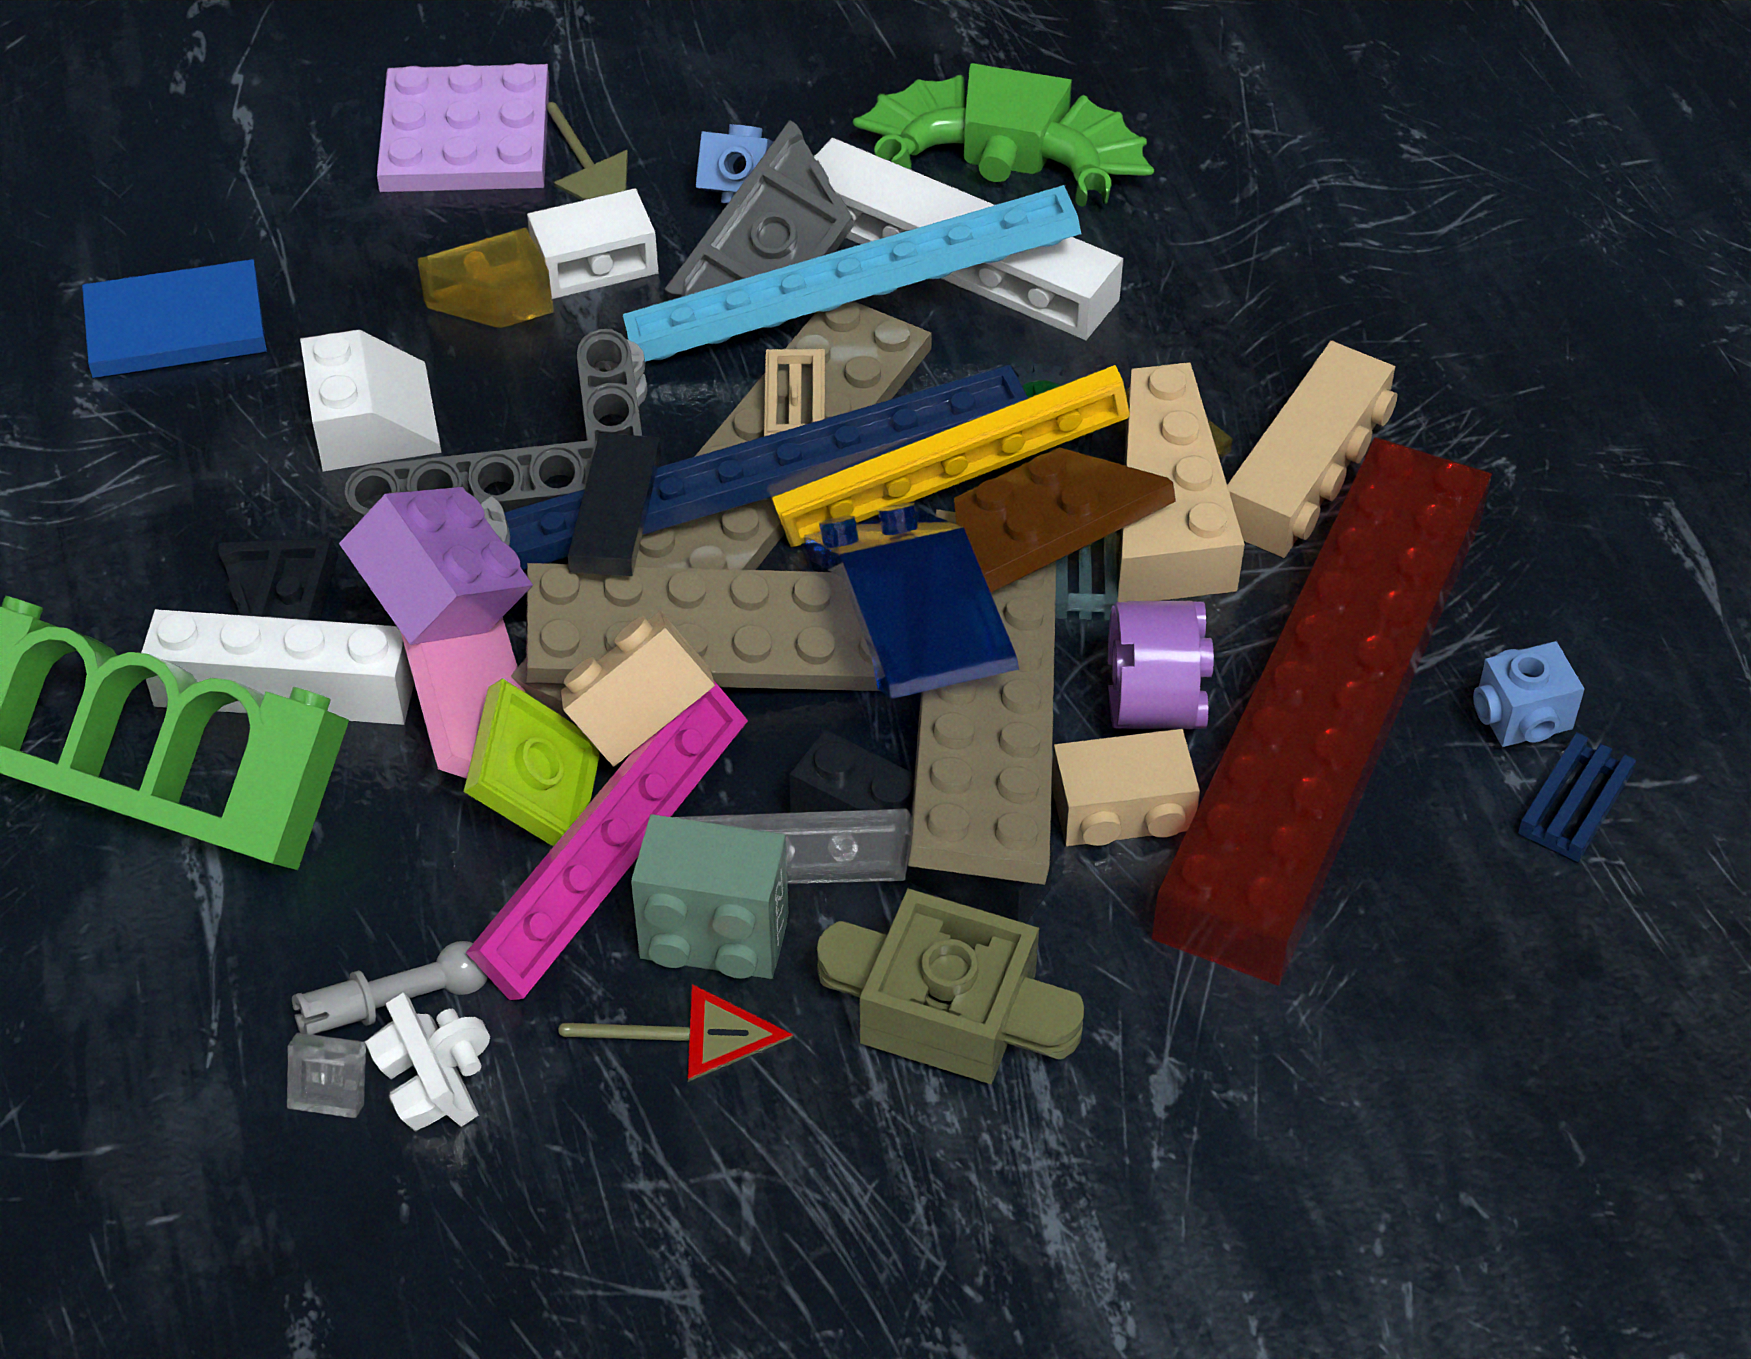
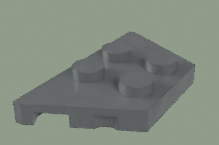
(773, 221)

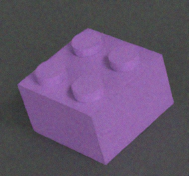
(436, 564)

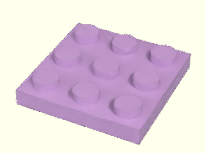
(464, 128)

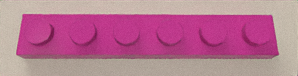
(602, 845)

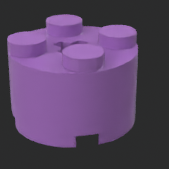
(1158, 665)

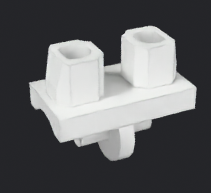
(435, 1054)

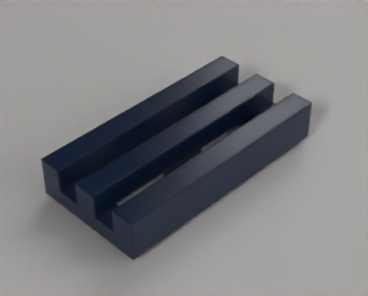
(1596, 762)

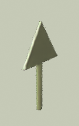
(595, 179)

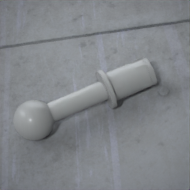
(358, 999)

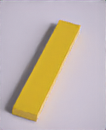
(956, 454)

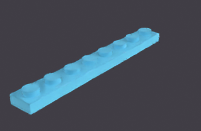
(853, 274)

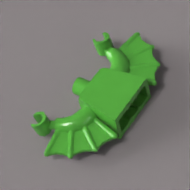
(1008, 126)

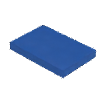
(173, 318)

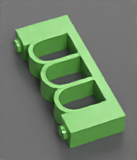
(279, 776)

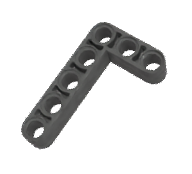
(522, 467)

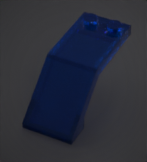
(916, 598)

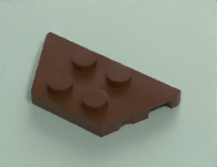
(1053, 510)

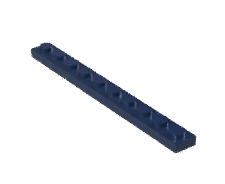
(775, 461)

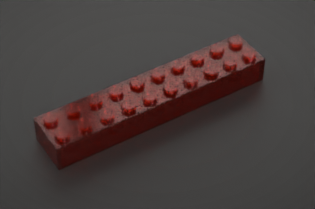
(1321, 713)

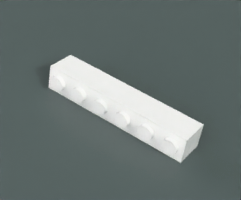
(1057, 284)

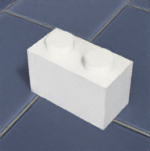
(595, 242)

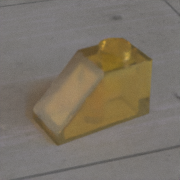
(489, 280)

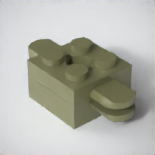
(958, 957)

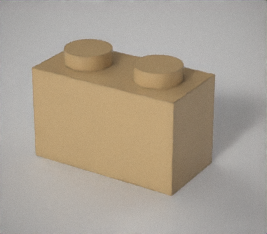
(635, 686)
(1124, 787)

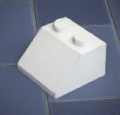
(367, 401)

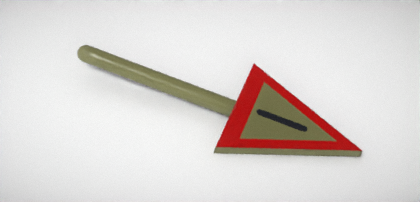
(716, 1033)

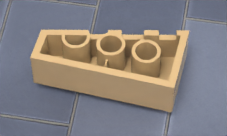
(1197, 540)

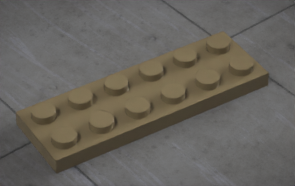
(742, 623)

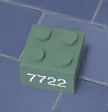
(711, 896)

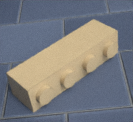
(1310, 446)

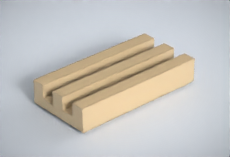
(795, 358)

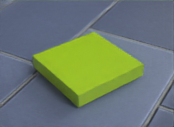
(531, 763)

